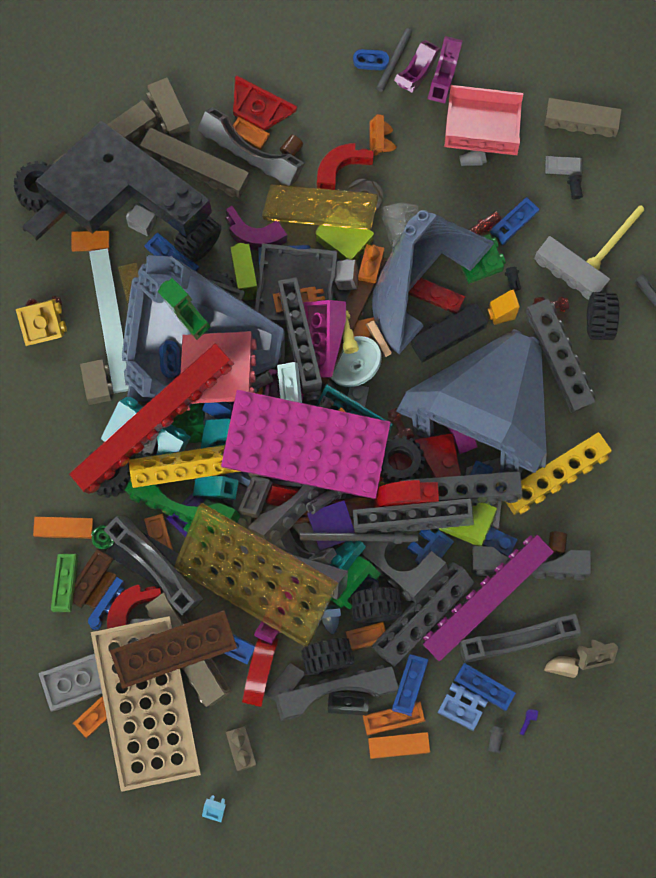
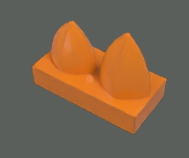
(378, 129)
(371, 263)

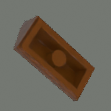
(100, 589)

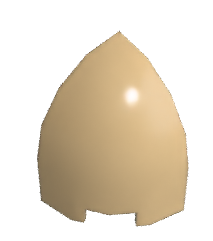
(563, 666)

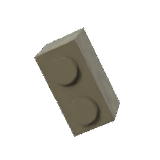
(95, 382)

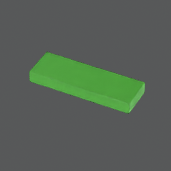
(64, 583)

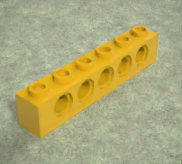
(594, 444)
(177, 466)

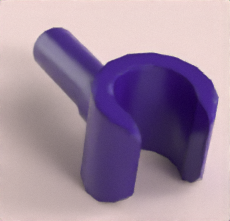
(530, 715)

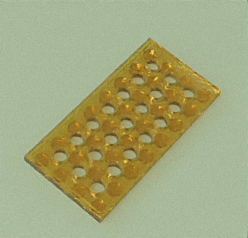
(266, 572)

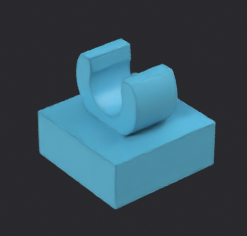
(213, 809)

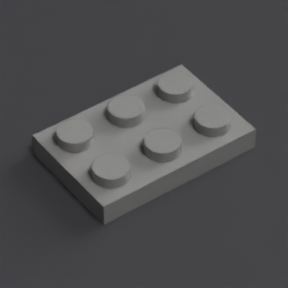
(71, 683)

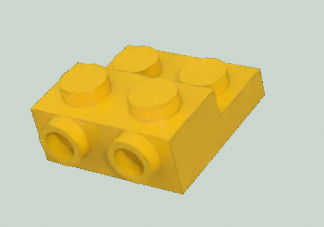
(41, 322)

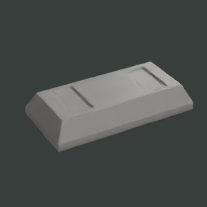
(563, 165)

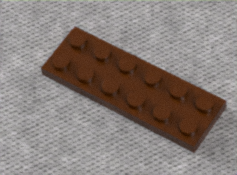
(173, 649)

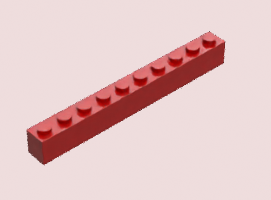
(151, 419)

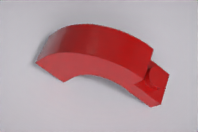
(339, 158)
(406, 493)
(127, 601)
(259, 672)

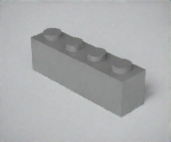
(571, 268)

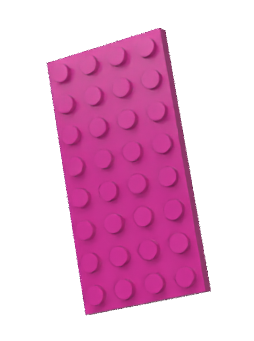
(305, 444)

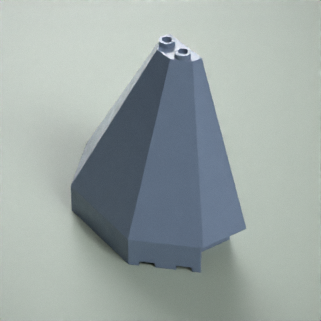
(153, 322)
(491, 398)

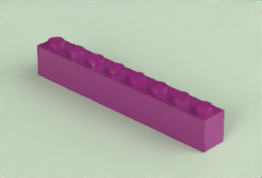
(487, 597)

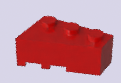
(440, 457)

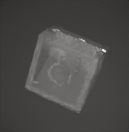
(396, 218)

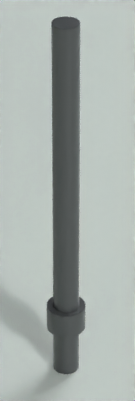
(397, 537)

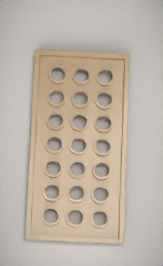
(116, 718)

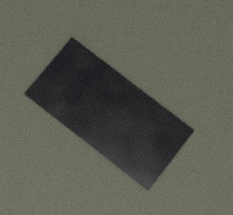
(126, 559)

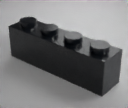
(449, 332)

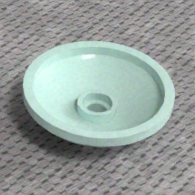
(367, 358)

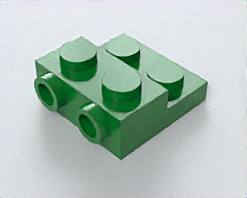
(489, 265)

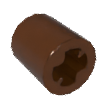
(291, 145)
(557, 542)

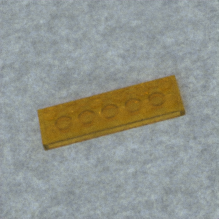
(320, 207)

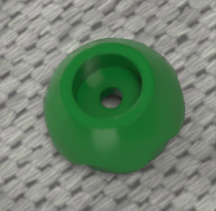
(97, 538)

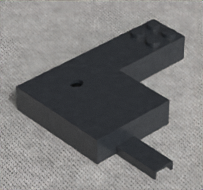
(95, 190)

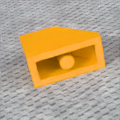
(503, 308)

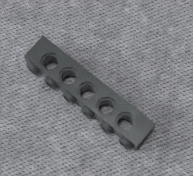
(299, 335)
(574, 401)
(470, 483)
(414, 517)
(422, 616)

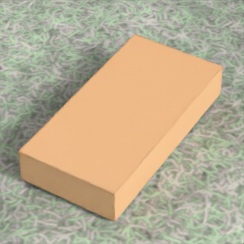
(378, 338)

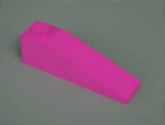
(326, 326)

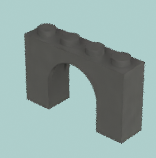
(412, 583)

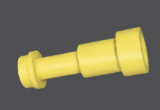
(349, 345)

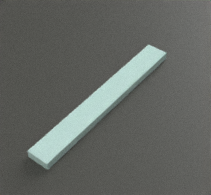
(109, 317)

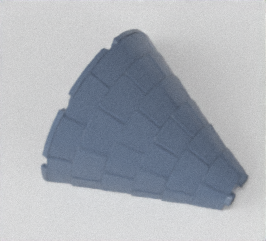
(414, 253)

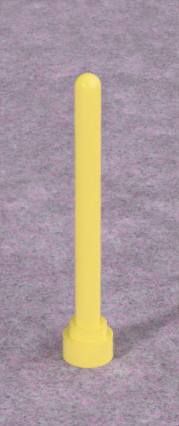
(596, 261)

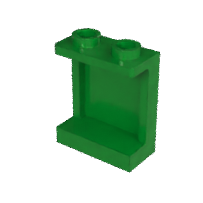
(356, 574)

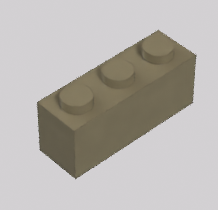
(167, 108)

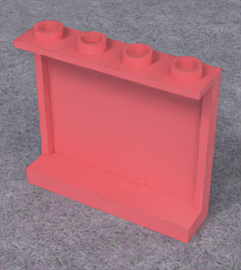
(483, 120)
(239, 348)

